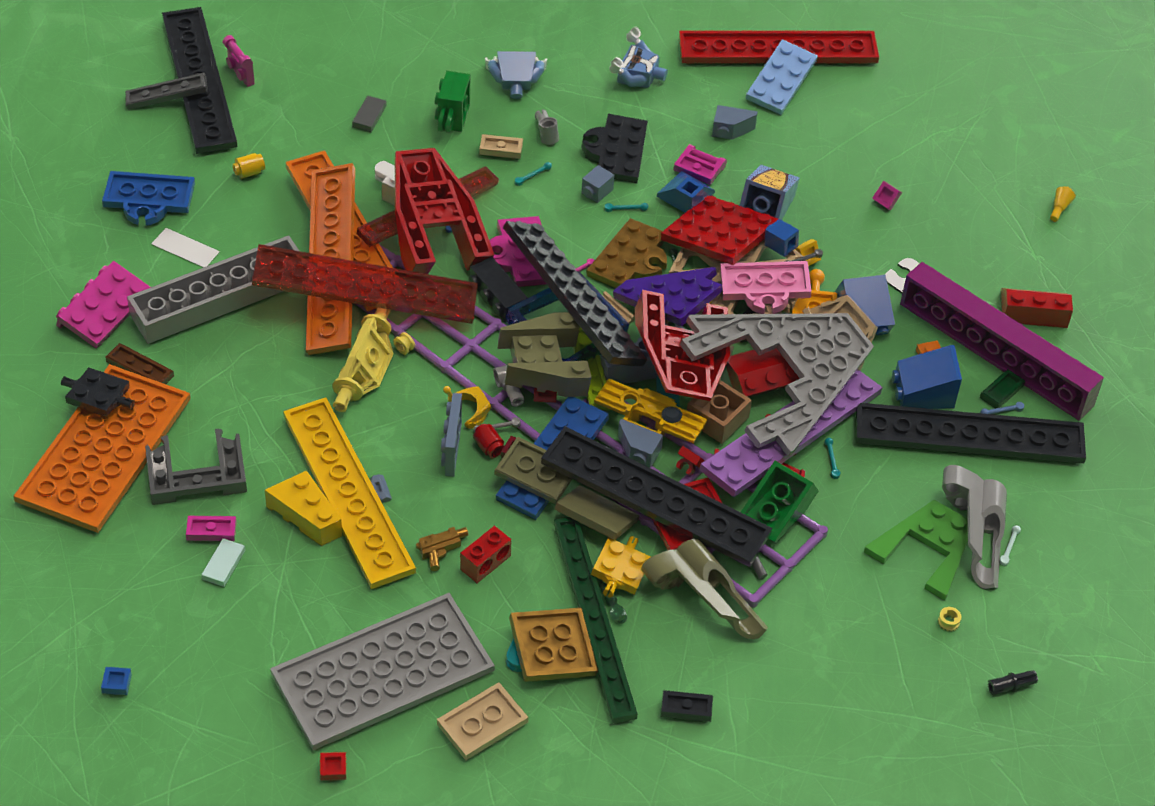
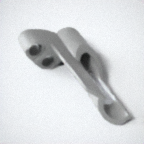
(986, 513)

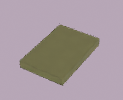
(524, 468)
(596, 512)

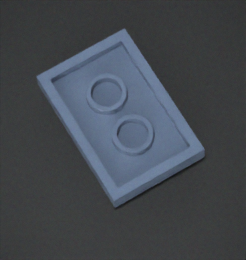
(452, 432)

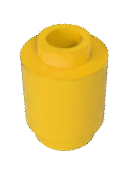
(248, 165)

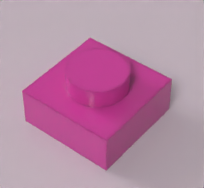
(887, 195)

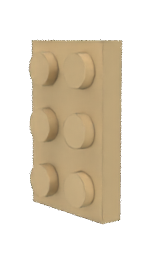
(482, 721)

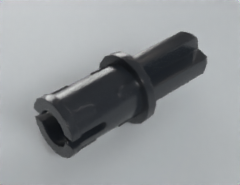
(1012, 682)

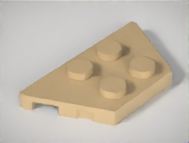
(847, 305)

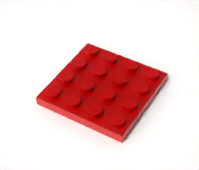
(719, 230)

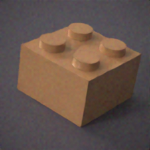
(723, 413)

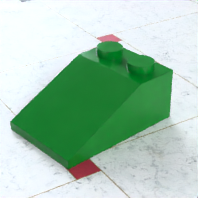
(780, 499)

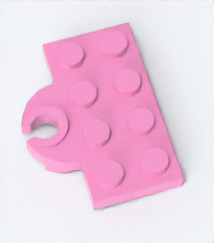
(765, 283)

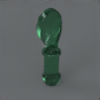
(617, 612)

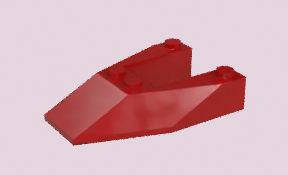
(434, 197)
(674, 367)

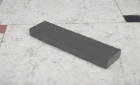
(166, 91)

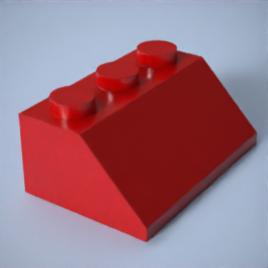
(1037, 307)
(759, 374)

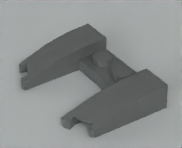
(168, 484)

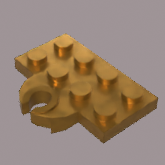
(630, 255)

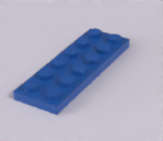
(572, 414)

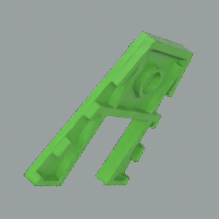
(937, 528)

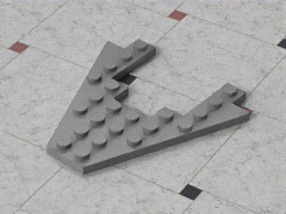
(818, 348)

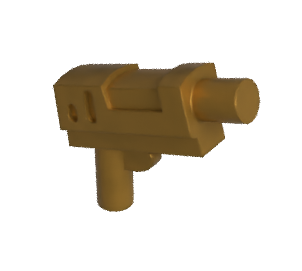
(436, 545)

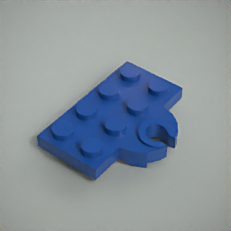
(148, 195)

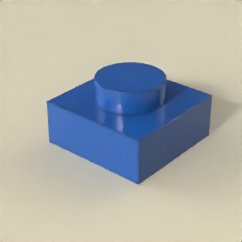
(116, 680)

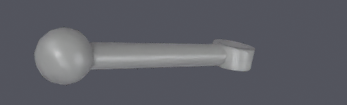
(515, 422)

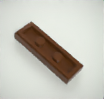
(137, 363)

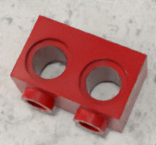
(485, 554)

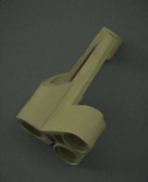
(703, 573)

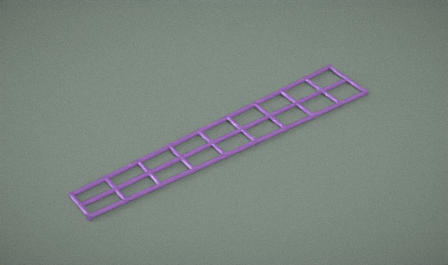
(472, 345)

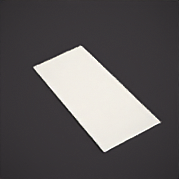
(185, 247)

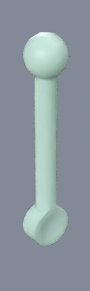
(1004, 560)

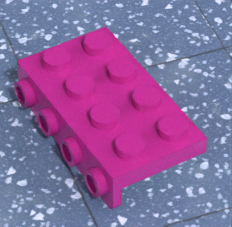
(101, 304)

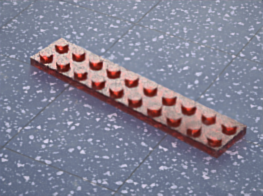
(364, 284)

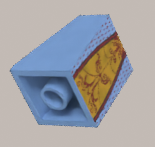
(769, 191)

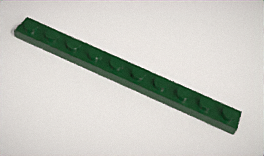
(589, 599)

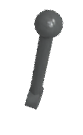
(818, 254)

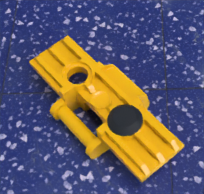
(653, 405)

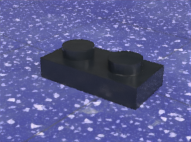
(687, 705)

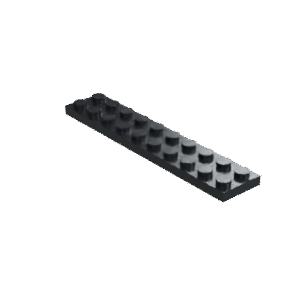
(193, 55)
(575, 294)
(970, 433)
(657, 496)

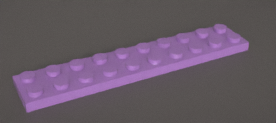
(743, 464)

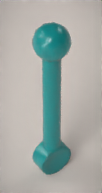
(519, 181)
(609, 207)
(835, 473)

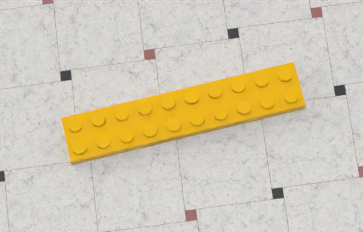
(350, 493)

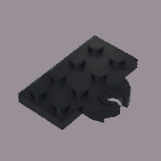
(617, 146)

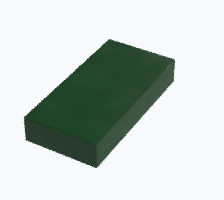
(1002, 389)

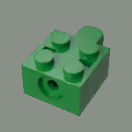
(452, 101)

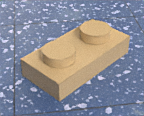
(501, 146)

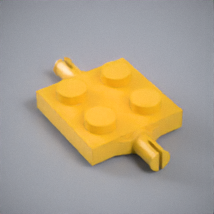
(620, 566)

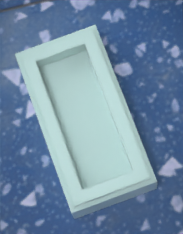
(223, 562)

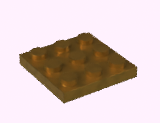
(553, 644)

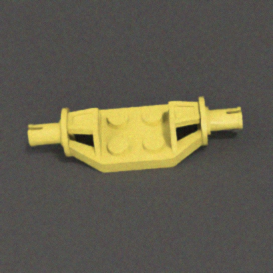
(366, 361)

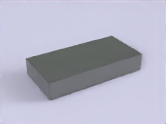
(369, 113)

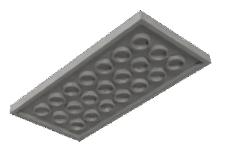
(381, 670)

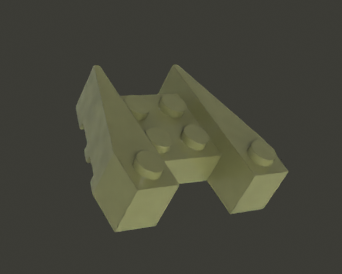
(538, 357)

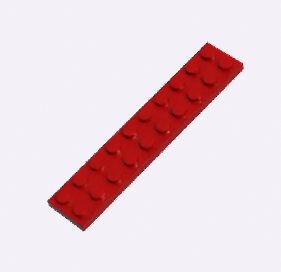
(760, 45)

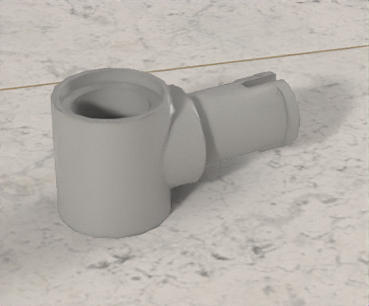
(548, 127)
(514, 393)

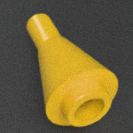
(1063, 198)

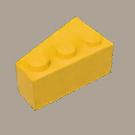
(306, 507)

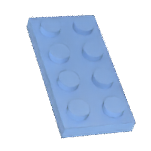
(781, 77)

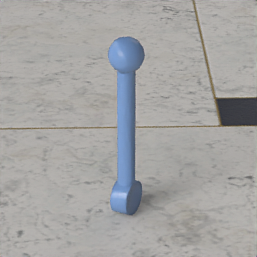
(1019, 406)

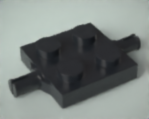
(97, 392)

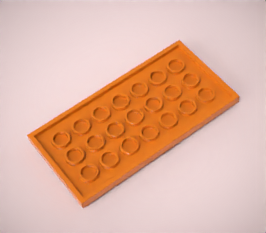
(101, 456)

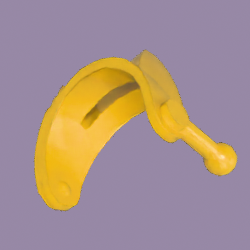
(476, 395)

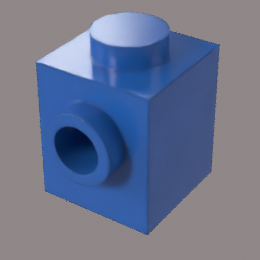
(781, 237)

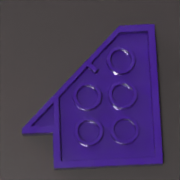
(683, 292)

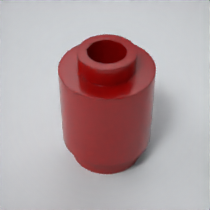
(488, 440)

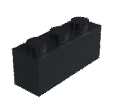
(496, 286)

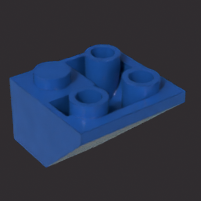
(684, 192)

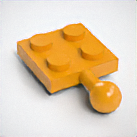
(817, 297)

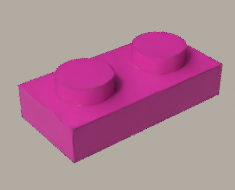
(211, 528)

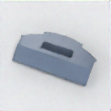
(381, 488)

